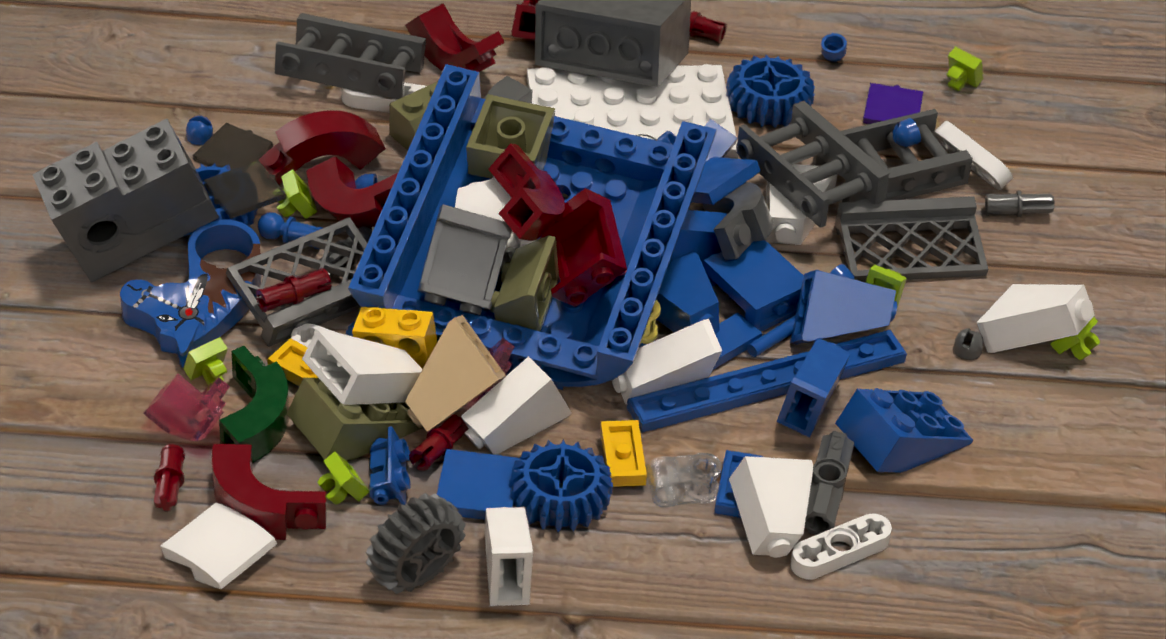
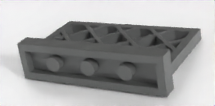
(907, 218)
(312, 310)

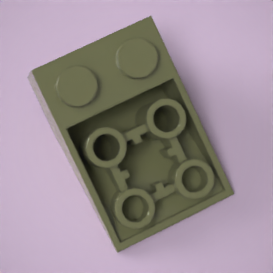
(341, 427)

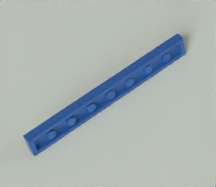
(754, 383)

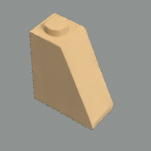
(452, 376)

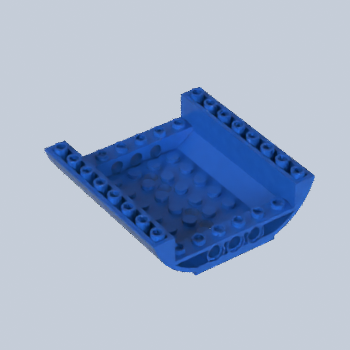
(649, 196)

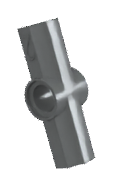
(828, 482)

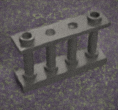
(350, 56)
(831, 146)
(914, 176)

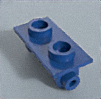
(389, 469)

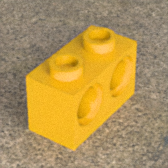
(398, 328)

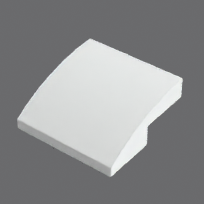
(218, 545)

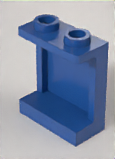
(759, 283)

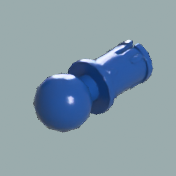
(273, 226)

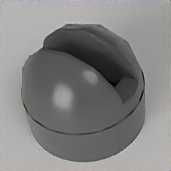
(968, 352)

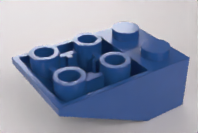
(900, 428)

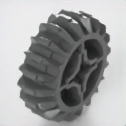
(415, 543)

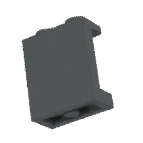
(464, 259)

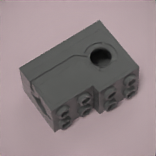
(613, 37)
(125, 199)

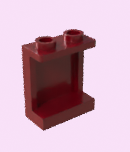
(586, 247)

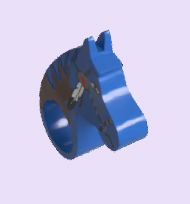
(204, 306)

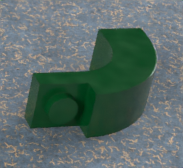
(265, 417)

